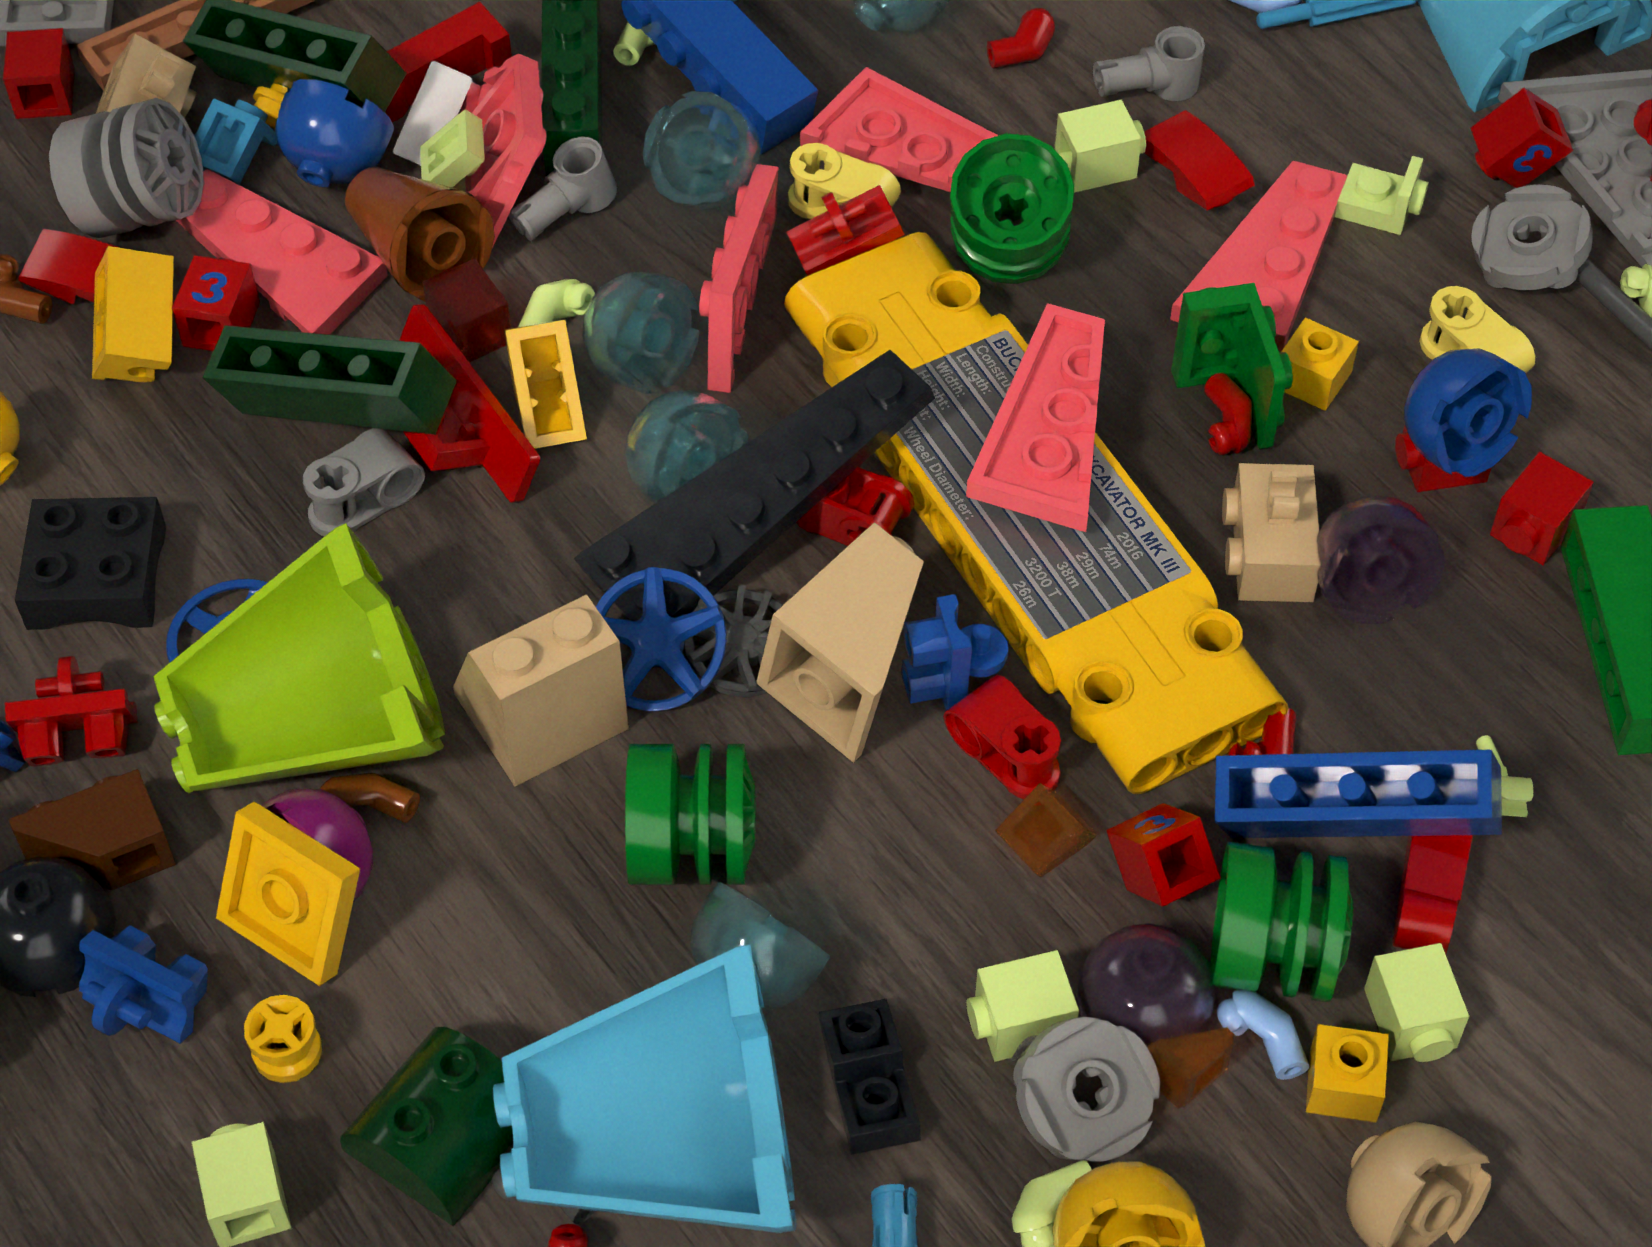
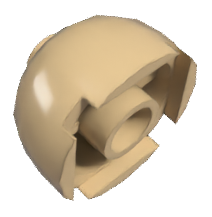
(1415, 1186)

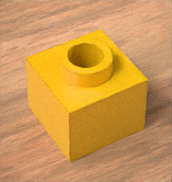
(1319, 362)
(1347, 1073)

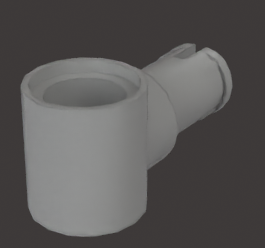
(1167, 68)
(578, 183)

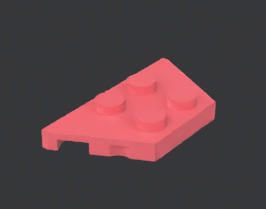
(511, 134)

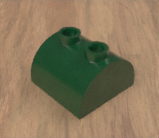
(435, 1125)

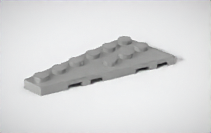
(1609, 158)

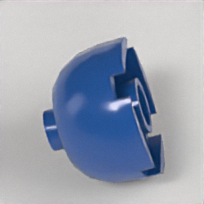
(329, 135)
(1465, 410)

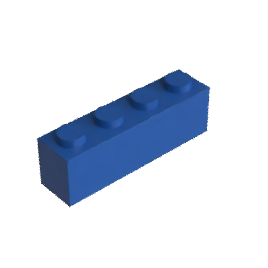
(731, 58)
(1359, 794)

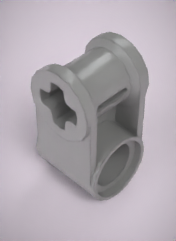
(363, 476)

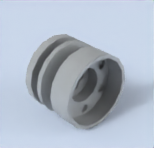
(126, 168)

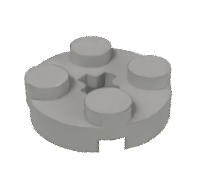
(1536, 265)
(1047, 1083)

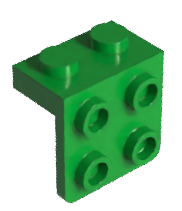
(1235, 336)

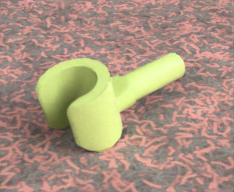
(1514, 790)

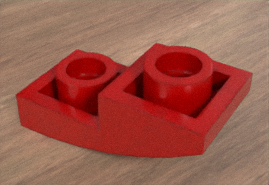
(1200, 160)
(64, 265)

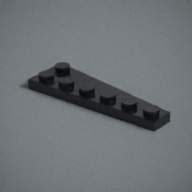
(759, 490)

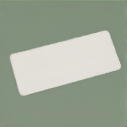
(432, 109)

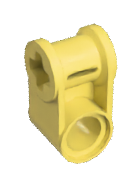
(841, 175)
(1479, 329)

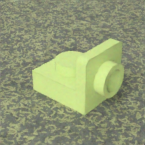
(454, 151)
(1381, 197)

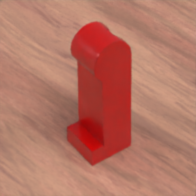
(462, 42)
(1430, 890)

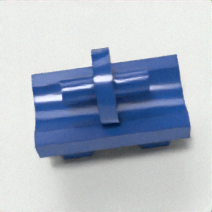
(945, 656)
(136, 990)

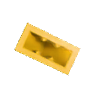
(545, 384)

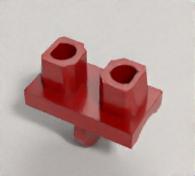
(845, 230)
(100, 714)

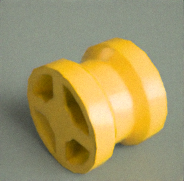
(288, 1022)

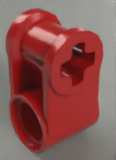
(857, 505)
(1006, 736)

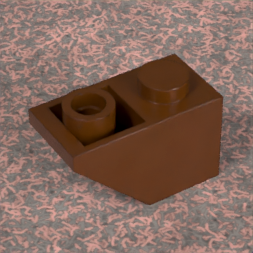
(102, 829)

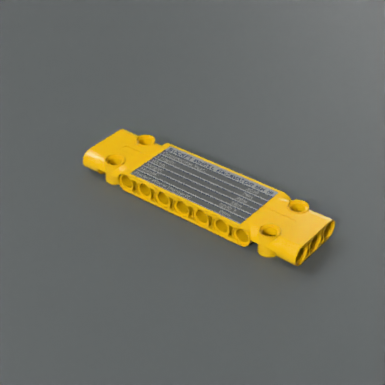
(1087, 612)

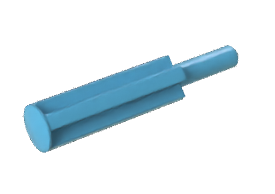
(1326, 11)

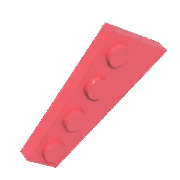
(895, 129)
(1277, 244)
(295, 263)
(737, 273)
(1045, 429)

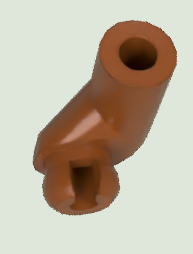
(17, 300)
(376, 792)

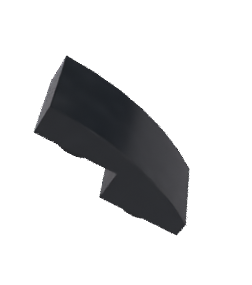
(869, 1076)

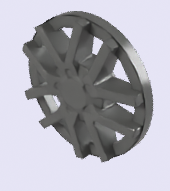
(744, 641)

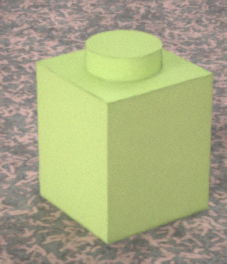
(1100, 144)
(1020, 1001)
(1416, 1003)
(241, 1184)

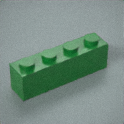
(1612, 586)

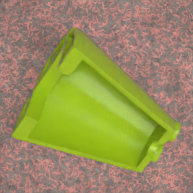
(301, 679)

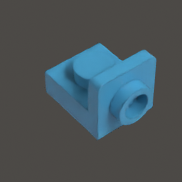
(231, 137)

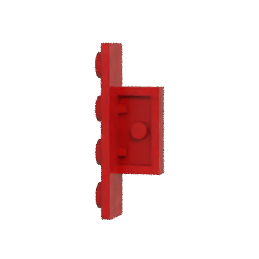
(474, 423)

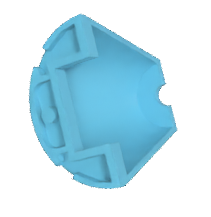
(1494, 38)
(656, 1107)

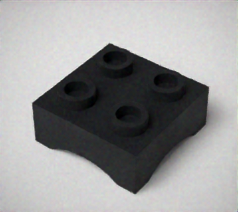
(90, 561)

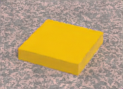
(287, 893)

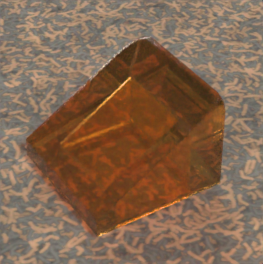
(1045, 830)
(1191, 1063)

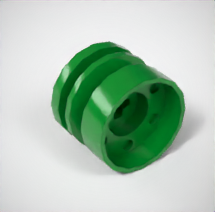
(1016, 179)
(687, 814)
(1280, 922)

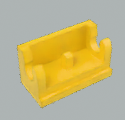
(132, 315)

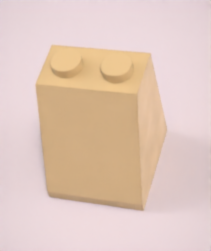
(839, 637)
(546, 690)

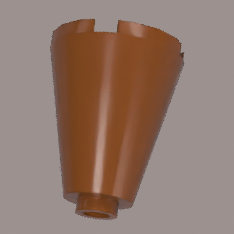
(418, 225)

